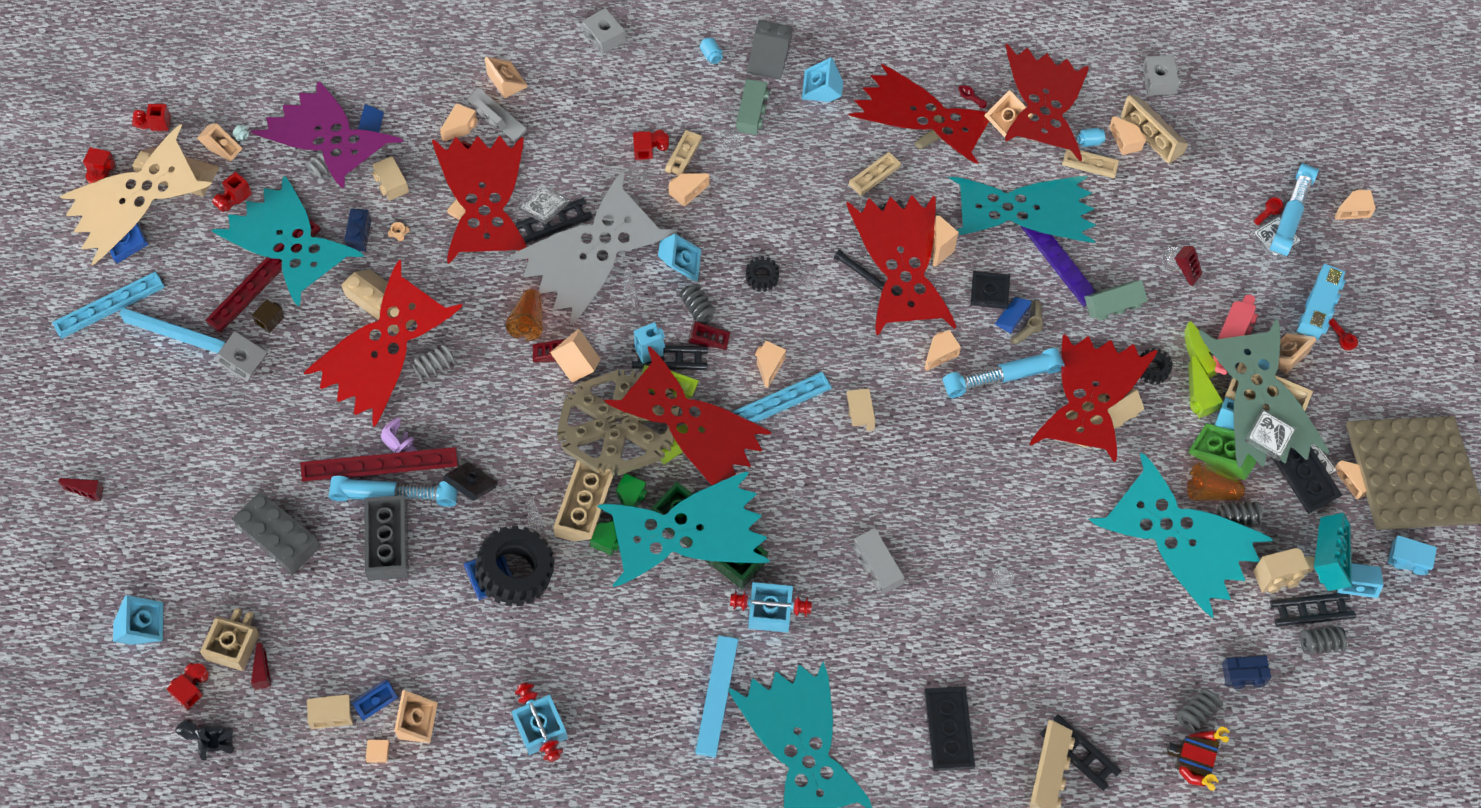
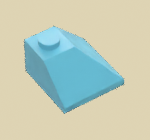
(822, 82)
(680, 256)
(138, 621)

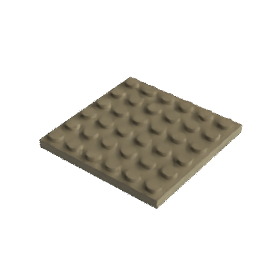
(1415, 472)

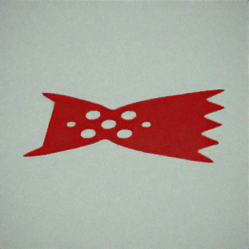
(1063, 86)
(892, 103)
(463, 173)
(914, 231)
(1082, 367)
(374, 378)
(724, 434)

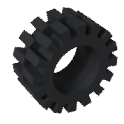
(760, 283)
(1166, 367)

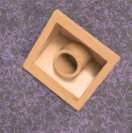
(504, 76)
(1005, 112)
(944, 240)
(1293, 350)
(576, 356)
(415, 718)

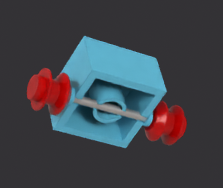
(770, 606)
(539, 723)

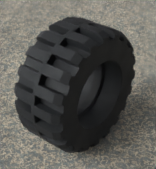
(521, 543)

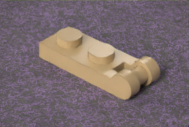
(683, 153)

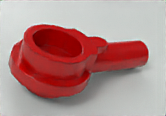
(1273, 206)
(1346, 340)

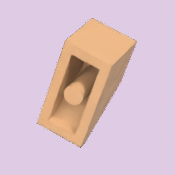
(459, 122)
(1127, 136)
(219, 142)
(688, 186)
(1357, 205)
(942, 349)
(769, 361)
(1352, 478)

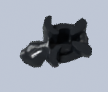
(209, 736)

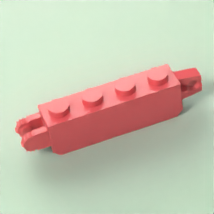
(1238, 323)

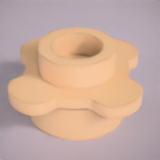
(398, 226)

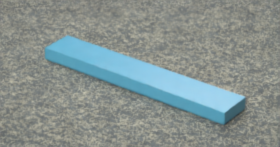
(108, 305)
(171, 330)
(784, 398)
(716, 696)

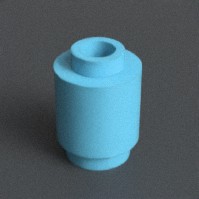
(711, 50)
(1091, 137)

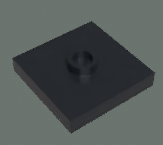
(990, 290)
(470, 481)

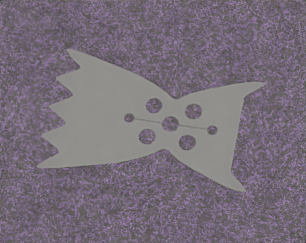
(578, 279)

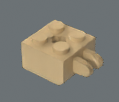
(1282, 570)
(230, 641)

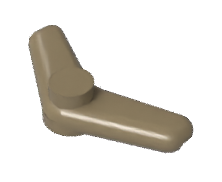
(930, 136)
(1033, 325)

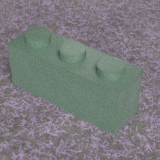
(752, 107)
(1116, 299)

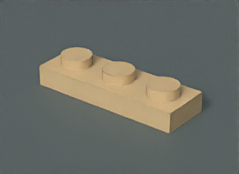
(1092, 163)
(875, 174)

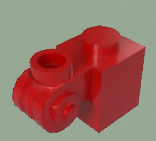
(156, 118)
(646, 141)
(98, 164)
(235, 192)
(183, 687)

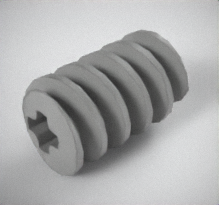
(318, 164)
(432, 362)

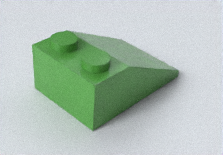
(1217, 449)

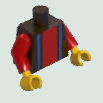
(1197, 756)

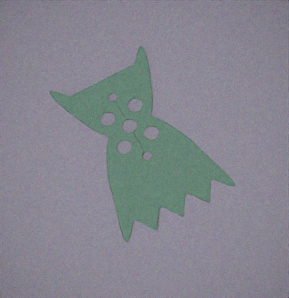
(1284, 405)

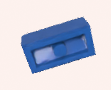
(371, 119)
(1014, 314)
(374, 699)

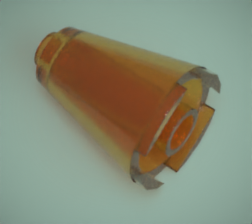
(526, 316)
(1213, 485)

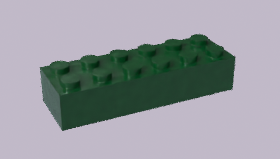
(736, 572)

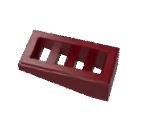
(1186, 257)
(700, 340)
(545, 345)
(84, 487)
(260, 673)

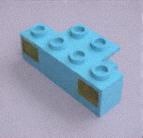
(1321, 302)

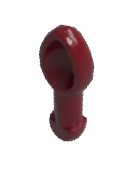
(968, 94)

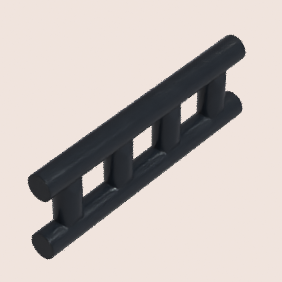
(565, 223)
(678, 364)
(1304, 618)
(1093, 753)

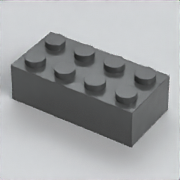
(276, 533)
(386, 537)

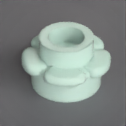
(240, 133)

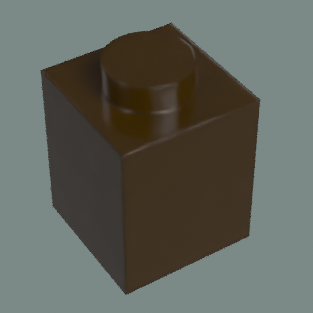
(268, 315)

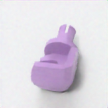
(391, 441)

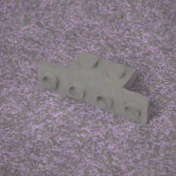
(497, 116)

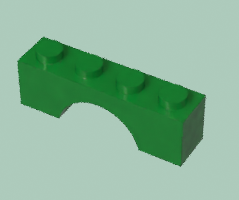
(630, 493)

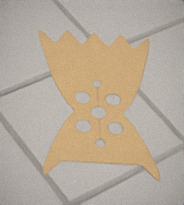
(100, 205)

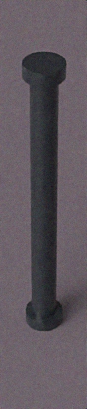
(861, 271)

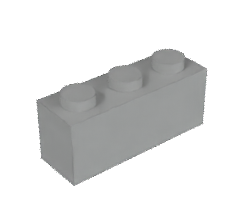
(878, 561)

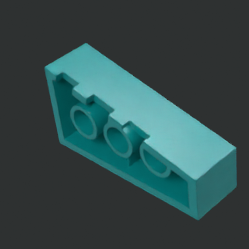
(1334, 552)

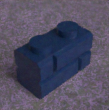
(358, 229)
(1246, 671)

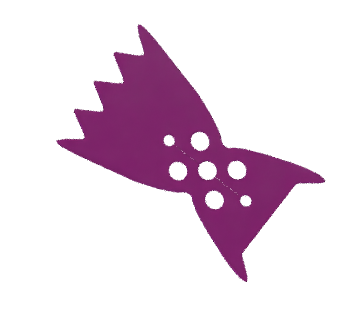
(322, 110)

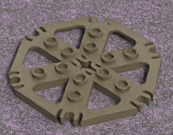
(606, 426)

